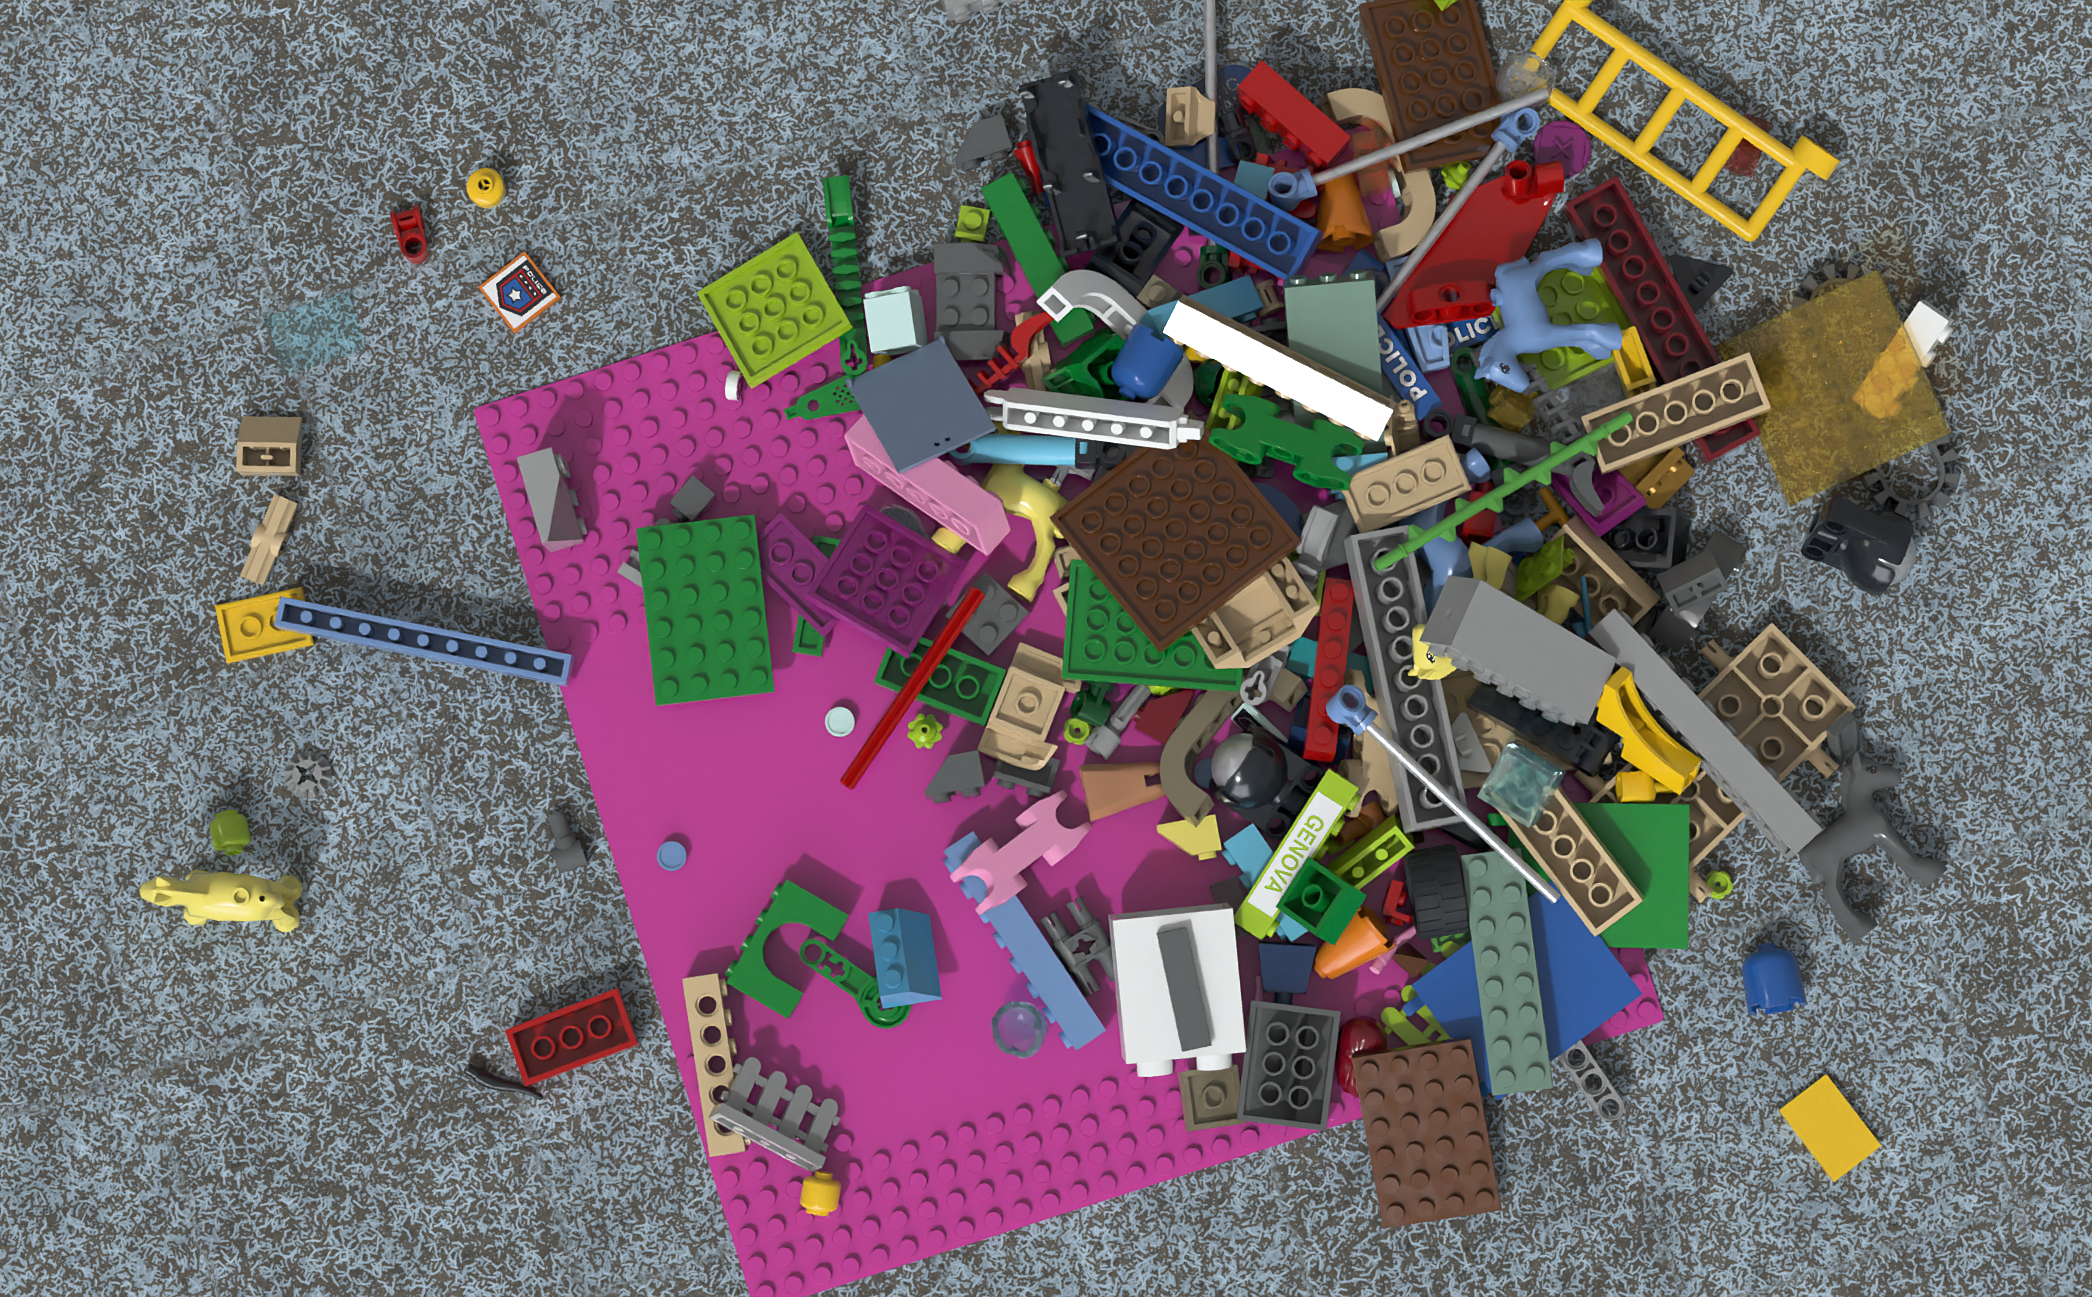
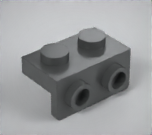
(1036, 782)

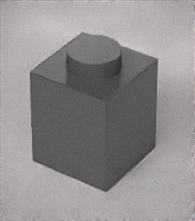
(692, 500)

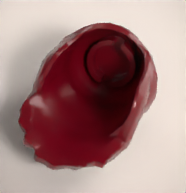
(1356, 1037)

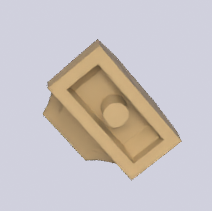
(1188, 117)

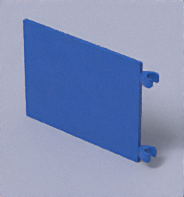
(1577, 978)

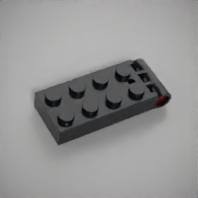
(1582, 750)

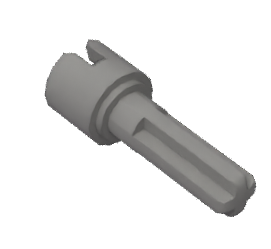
(1106, 738)

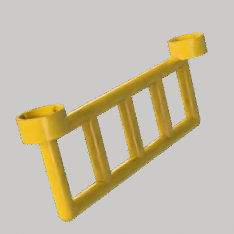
(1803, 155)

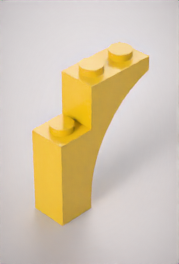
(1643, 738)

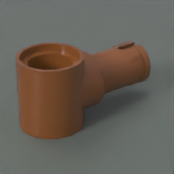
(1360, 826)

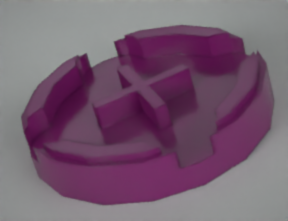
(1564, 143)

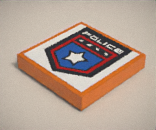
(519, 292)

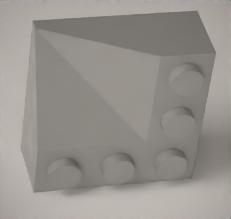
(551, 499)

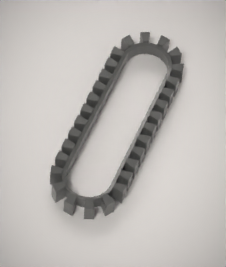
(1950, 480)

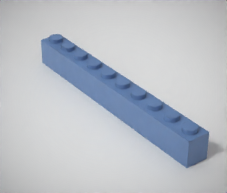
(424, 641)

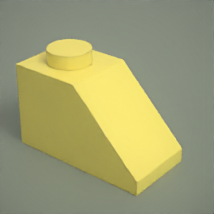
(1195, 841)

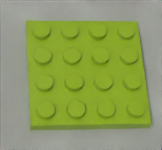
(1571, 300)
(774, 310)

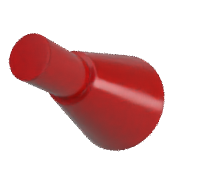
(1029, 164)

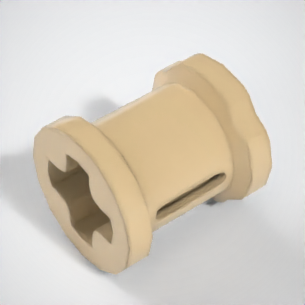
(1268, 298)

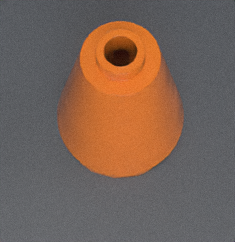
(1343, 216)
(1359, 943)

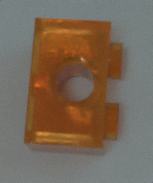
(1374, 178)

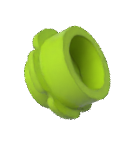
(1078, 738)
(1724, 879)

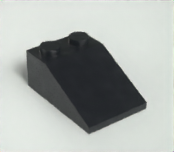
(1144, 244)
(1650, 539)

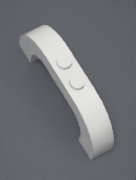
(1120, 312)

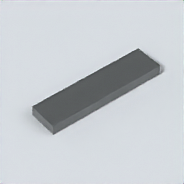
(1184, 989)

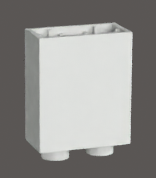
(1142, 991)

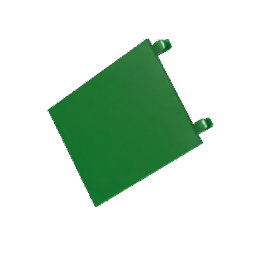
(1654, 853)

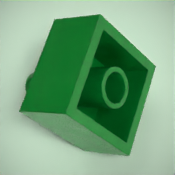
(1321, 901)

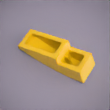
(1633, 365)

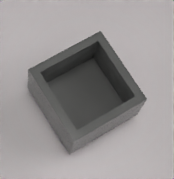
(994, 618)

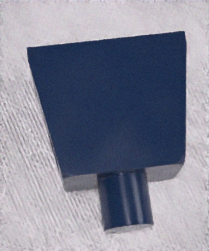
(1285, 968)

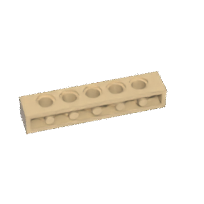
(695, 991)

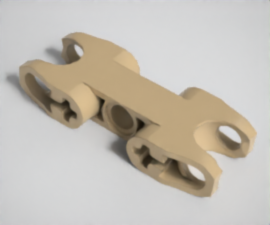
(1369, 760)

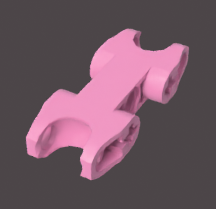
(1002, 867)

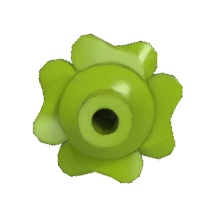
(1456, 175)
(925, 731)

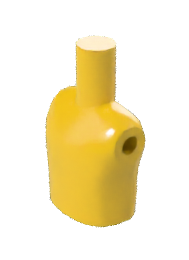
(1638, 787)

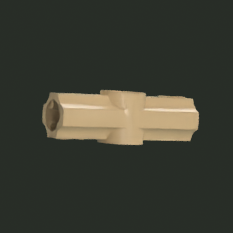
(1039, 361)
(269, 539)

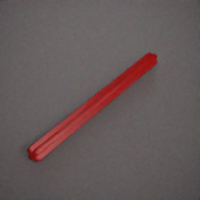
(912, 688)

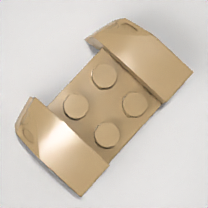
(1026, 709)

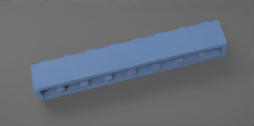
(1031, 955)

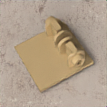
(1403, 429)

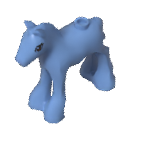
(1527, 319)
(1452, 558)

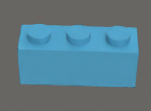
(904, 957)

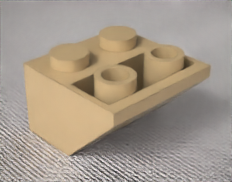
(269, 446)

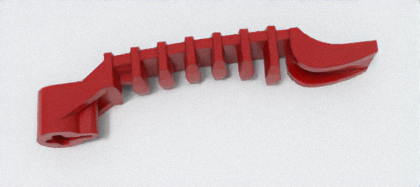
(1021, 340)

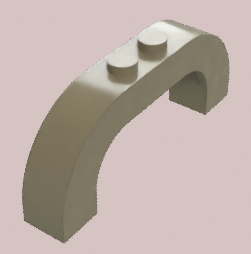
(1197, 730)

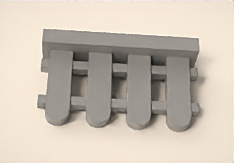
(756, 1126)

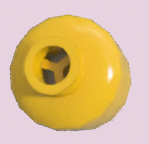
(496, 189)
(820, 1193)

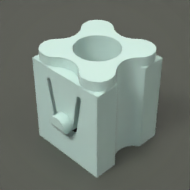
(895, 321)

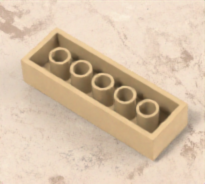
(1680, 412)
(1579, 864)

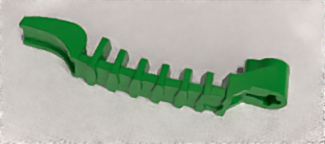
(846, 270)

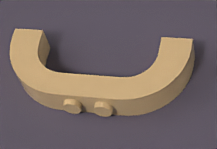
(1416, 188)

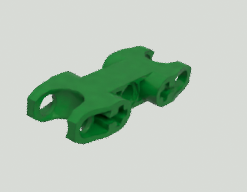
(1267, 435)

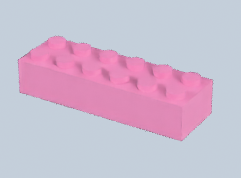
(934, 489)

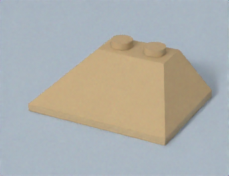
(1258, 619)

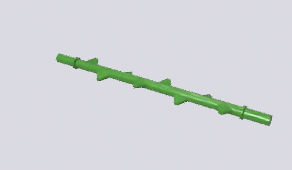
(1493, 500)

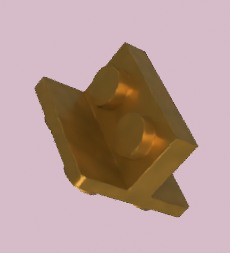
(1659, 476)

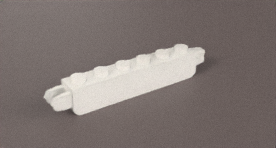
(1092, 418)

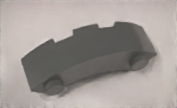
(1680, 628)

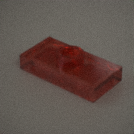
(1746, 155)

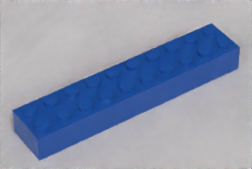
(1202, 199)

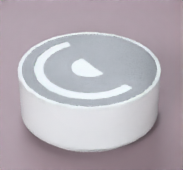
(734, 385)

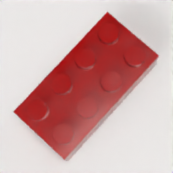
(1292, 117)
(572, 1037)

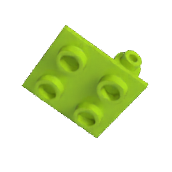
(1542, 568)

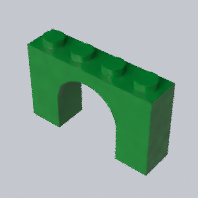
(751, 972)

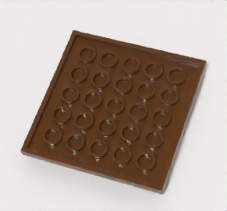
(1175, 535)

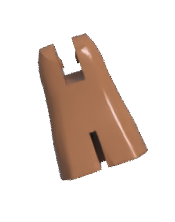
(1118, 787)

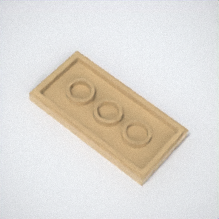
(1405, 485)

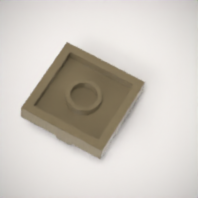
(1210, 1098)

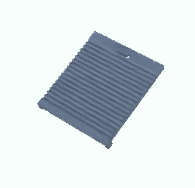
(920, 405)

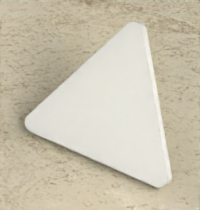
(1468, 747)

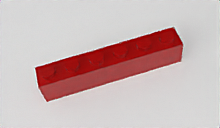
(1328, 667)

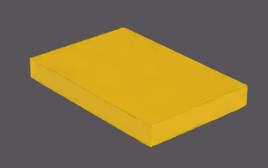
(249, 627)
(1829, 1128)

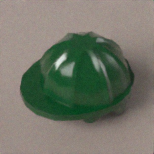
(1207, 380)

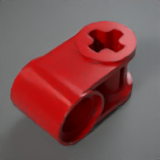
(409, 229)

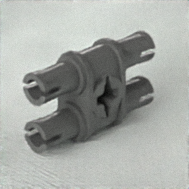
(1066, 943)

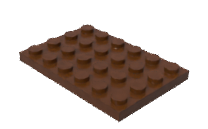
(1431, 74)
(1426, 1132)

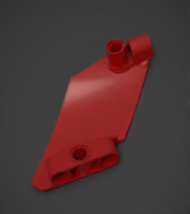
(1489, 229)

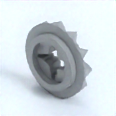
(322, 773)

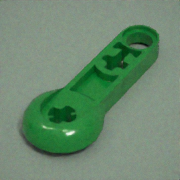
(858, 985)

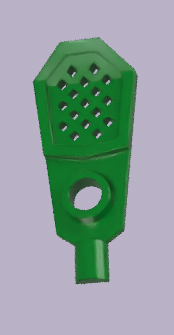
(826, 400)

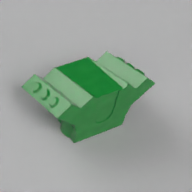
(1088, 368)

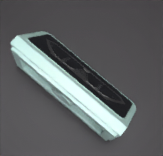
(1249, 715)

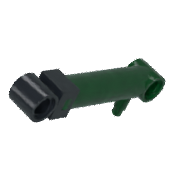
(1475, 399)

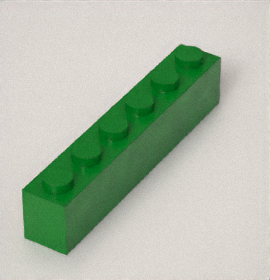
(1034, 250)

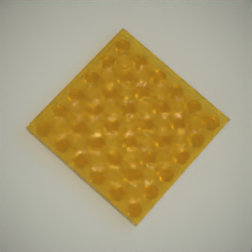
(1839, 388)

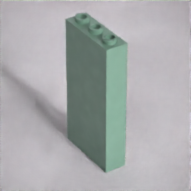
(1336, 326)

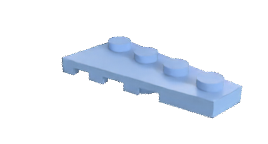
(1427, 342)

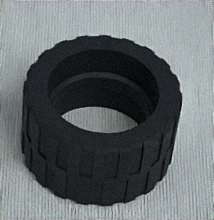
(1436, 891)

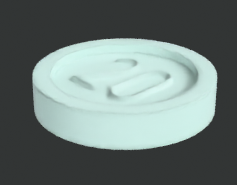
(1393, 183)
(839, 722)

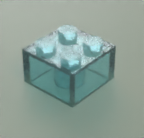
(1521, 784)

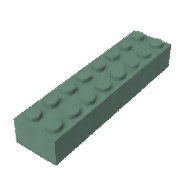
(1507, 974)

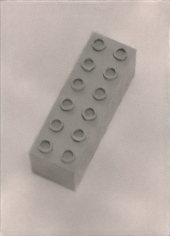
(1517, 650)

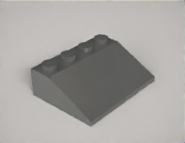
(1288, 1065)

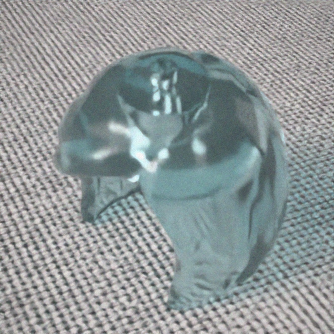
(1019, 1023)

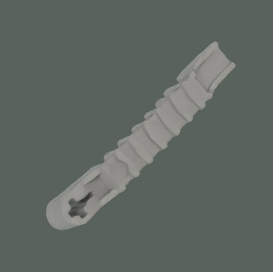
(1313, 552)

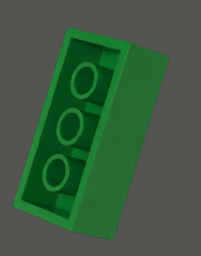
(957, 686)

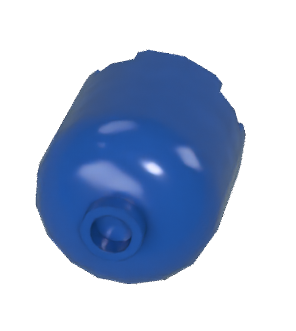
(1145, 364)
(1772, 980)

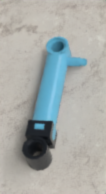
(1039, 451)

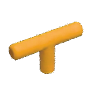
(1556, 512)

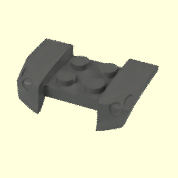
(969, 298)

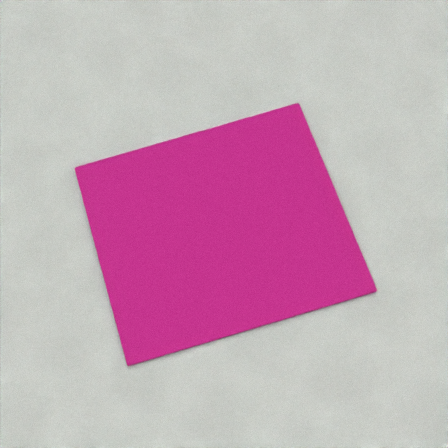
(935, 1121)

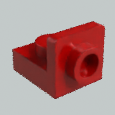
(1394, 898)

